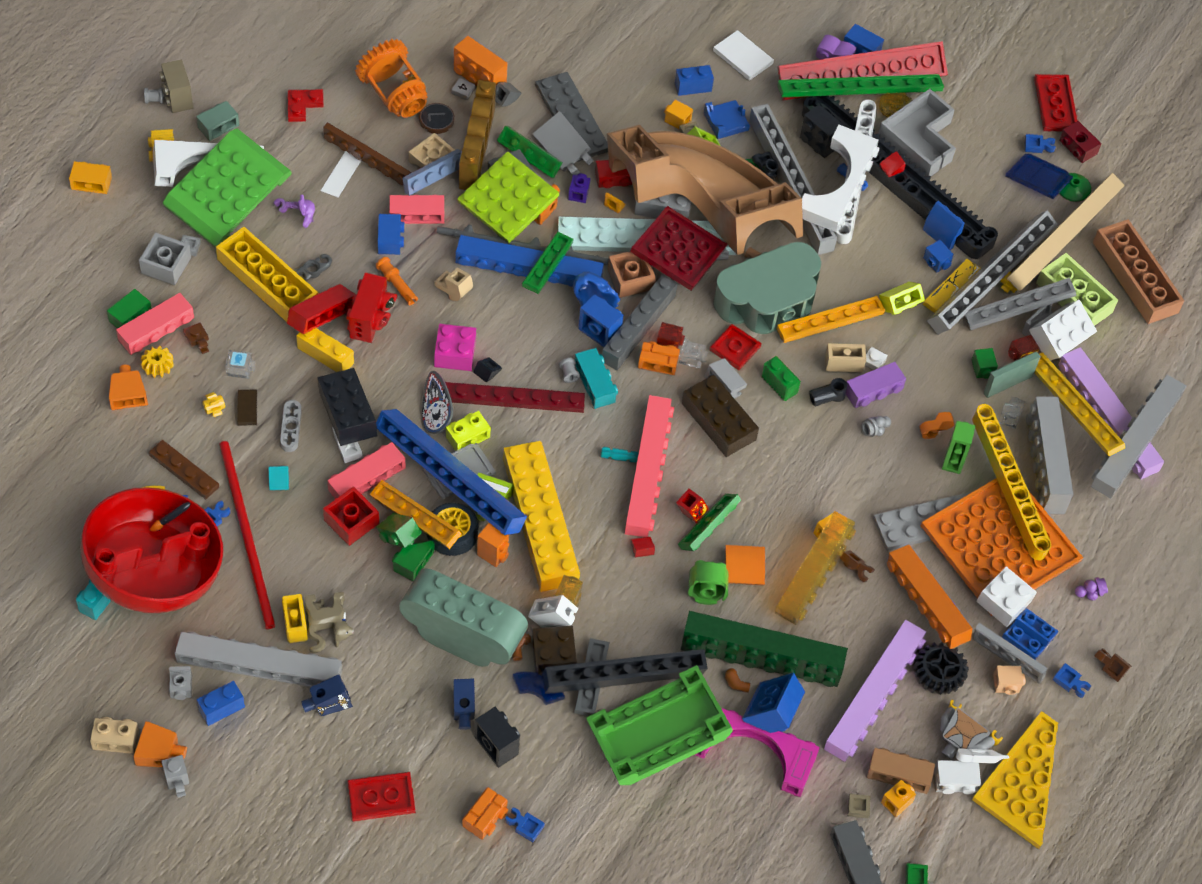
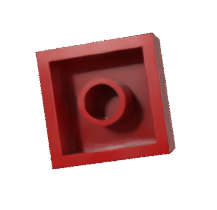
(351, 516)

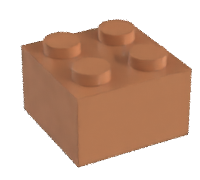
(630, 274)

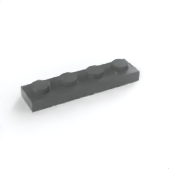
(588, 698)

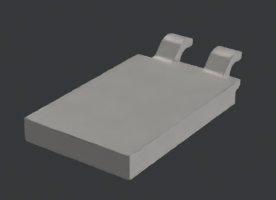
(563, 142)

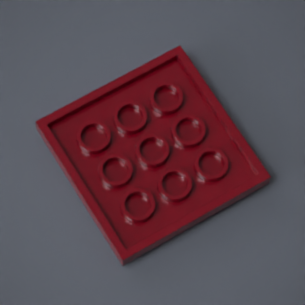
(679, 248)

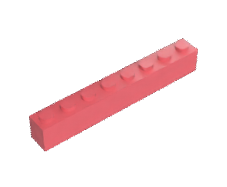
(648, 467)

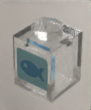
(239, 364)

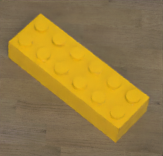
(263, 272)

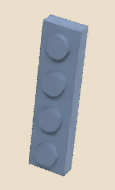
(432, 172)

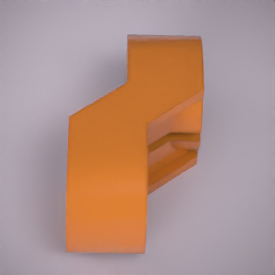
(931, 428)

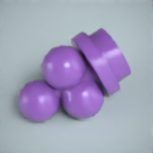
(1092, 589)

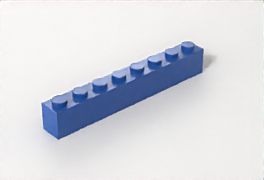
(519, 260)

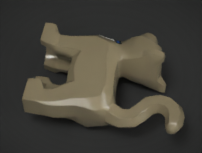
(326, 617)

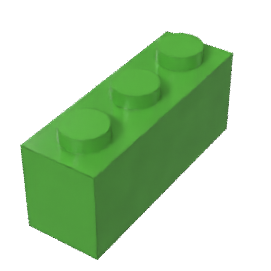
(958, 447)

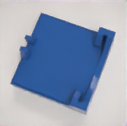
(726, 118)

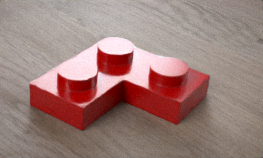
(300, 100)

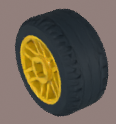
(462, 519)

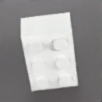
(1063, 330)

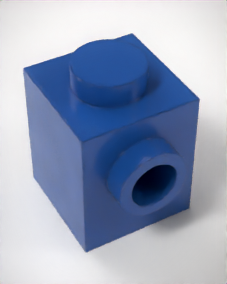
(938, 256)

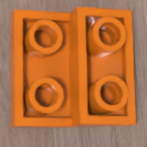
(745, 564)

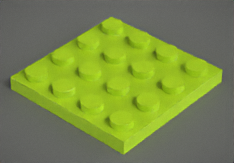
(508, 197)

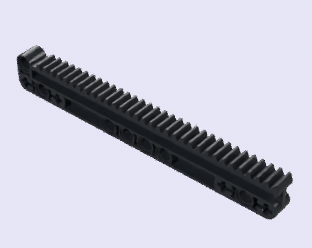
(913, 186)

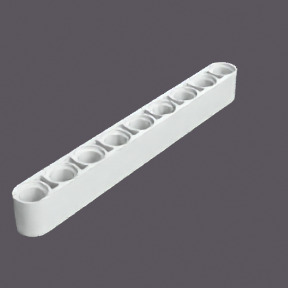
(868, 119)

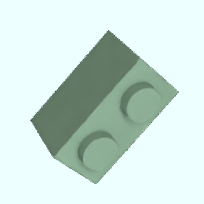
(217, 120)

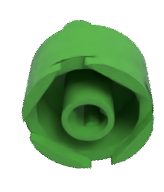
(708, 582)

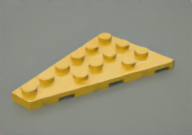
(1020, 785)

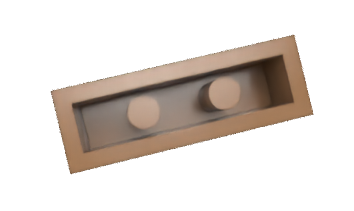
(893, 767)

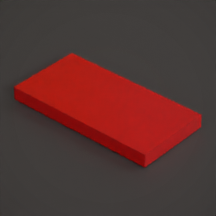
(1055, 101)

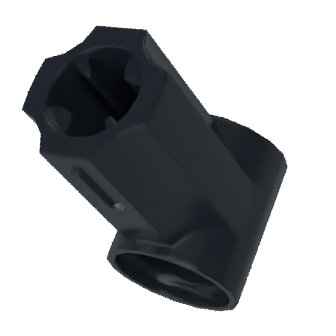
(828, 393)

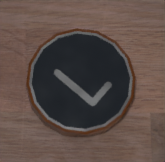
(436, 118)

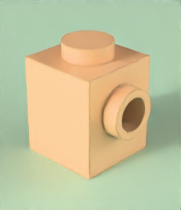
(1008, 679)

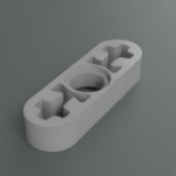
(294, 433)

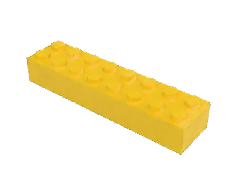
(545, 525)

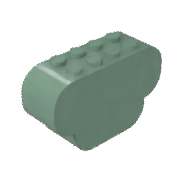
(769, 288)
(462, 619)

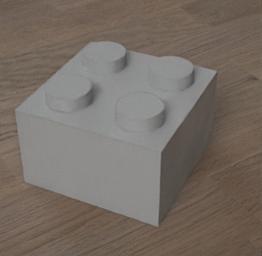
(165, 258)

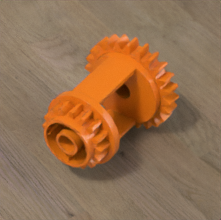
(384, 63)

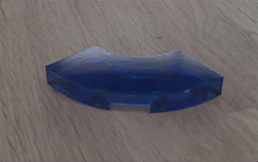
(533, 684)

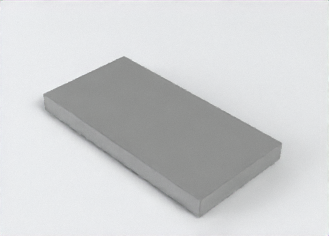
(1009, 653)

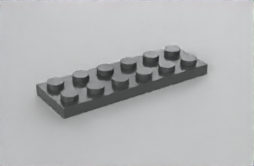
(563, 96)

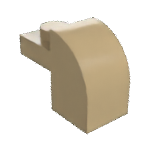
(455, 283)

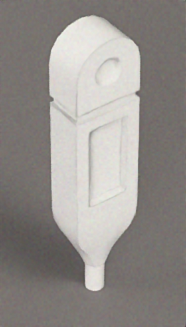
(979, 755)

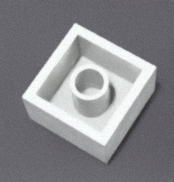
(1006, 596)

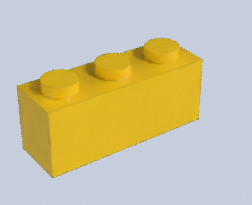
(325, 350)

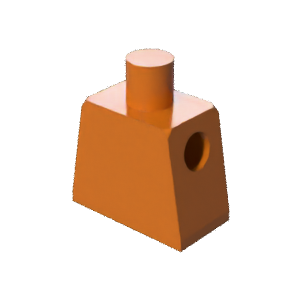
(127, 389)
(157, 745)

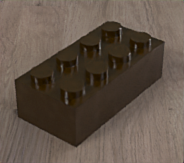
(720, 415)

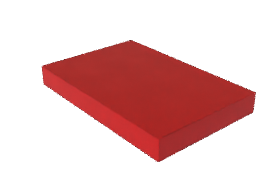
(381, 796)

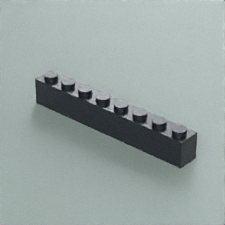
(621, 671)

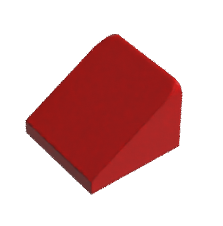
(893, 164)
(643, 546)

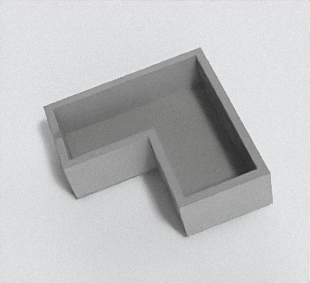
(916, 133)

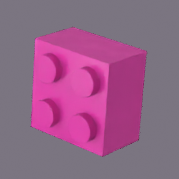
(455, 347)

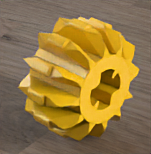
(157, 361)

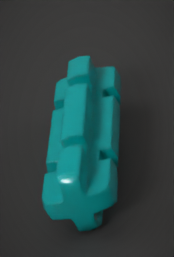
(619, 454)

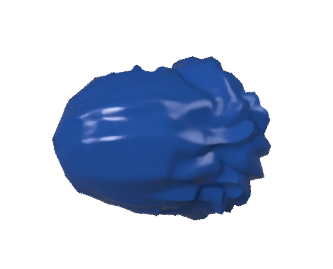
(590, 284)

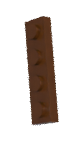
(184, 469)

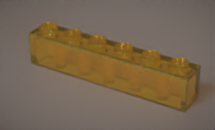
(815, 568)

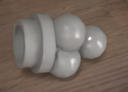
(875, 425)

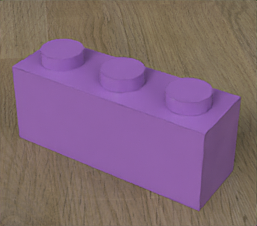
(875, 385)

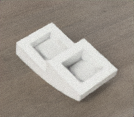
(350, 451)

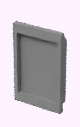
(470, 456)

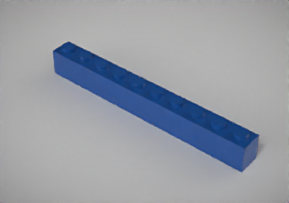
(451, 472)

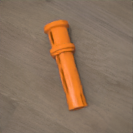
(393, 276)

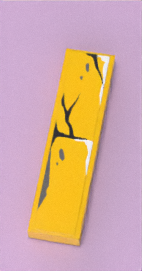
(951, 285)

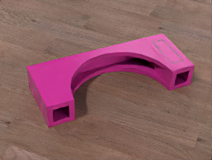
(794, 754)

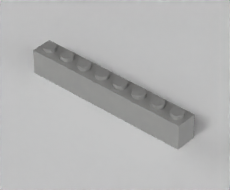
(1138, 436)
(255, 660)

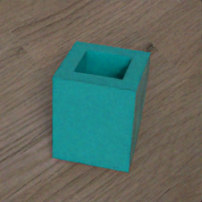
(278, 477)

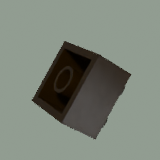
(553, 647)

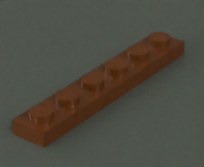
(365, 153)

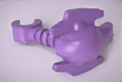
(305, 206)

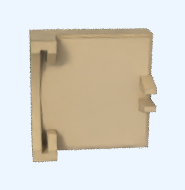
(429, 151)

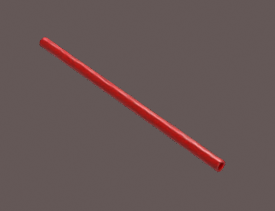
(247, 536)

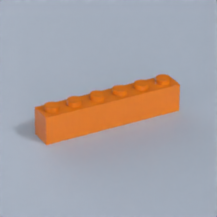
(929, 597)

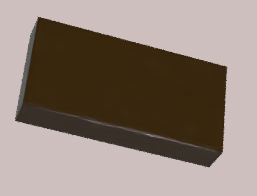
(247, 407)

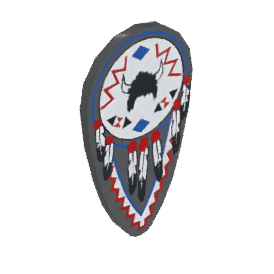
(436, 404)

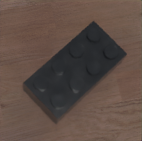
(347, 406)

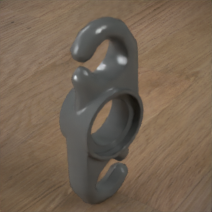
(320, 267)

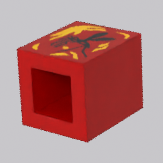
(692, 505)

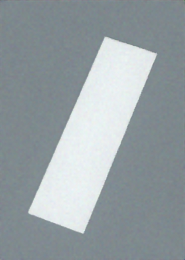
(341, 174)

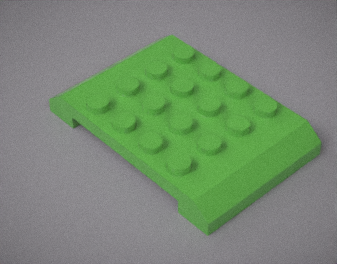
(225, 187)
(660, 728)

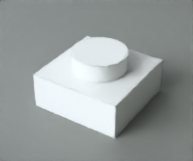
(875, 358)

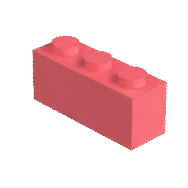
(418, 208)

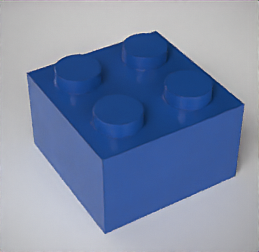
(599, 320)

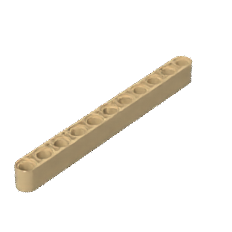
(1065, 232)

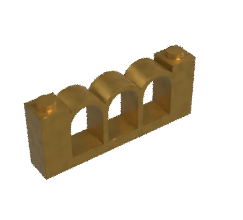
(477, 134)

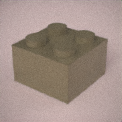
(176, 86)

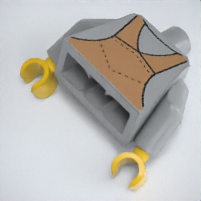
(964, 732)

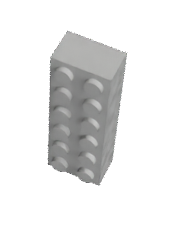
(1049, 455)

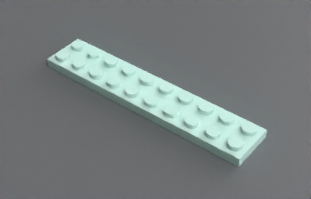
(612, 233)

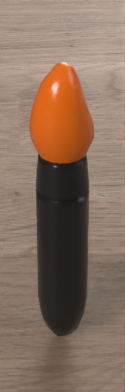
(170, 516)

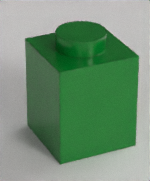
(984, 362)

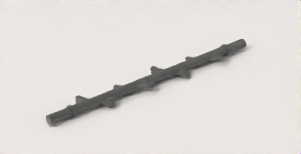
(534, 244)

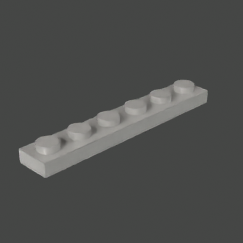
(1020, 304)

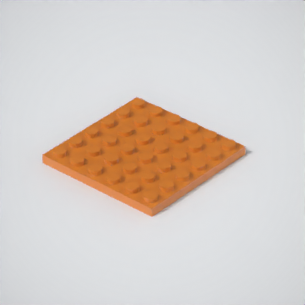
(983, 539)

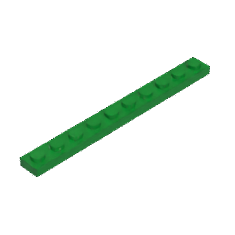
(859, 85)

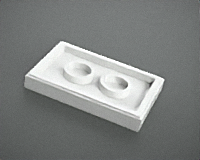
(743, 55)

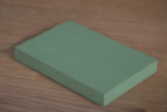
(1011, 374)

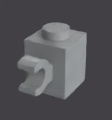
(176, 774)

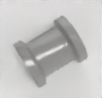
(153, 95)
(569, 370)

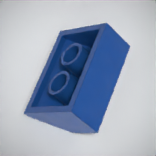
(775, 703)

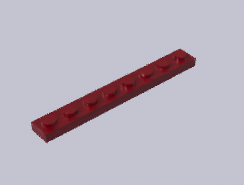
(516, 397)

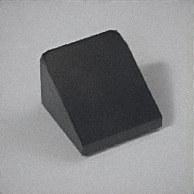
(487, 369)

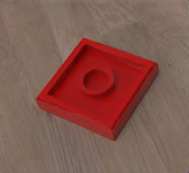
(735, 346)

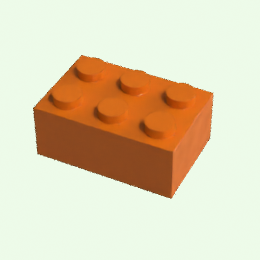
(478, 63)

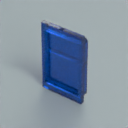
(1039, 175)

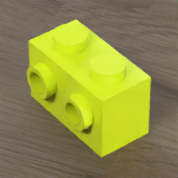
(902, 297)
(468, 431)

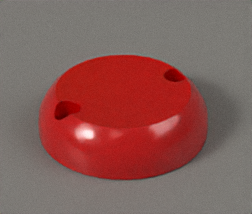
(148, 567)

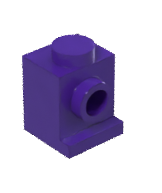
(579, 184)

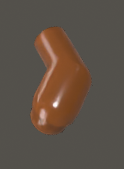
(517, 655)
(734, 681)

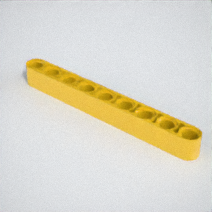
(1011, 489)

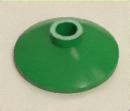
(1077, 189)

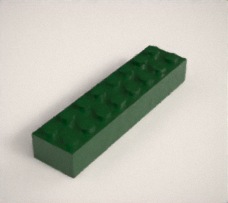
(764, 649)

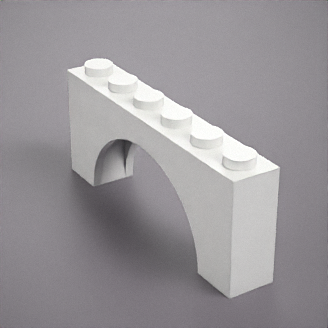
(173, 156)
(831, 208)

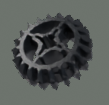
(931, 672)

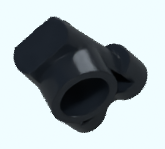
(766, 164)

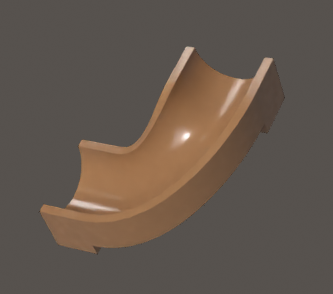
(719, 182)

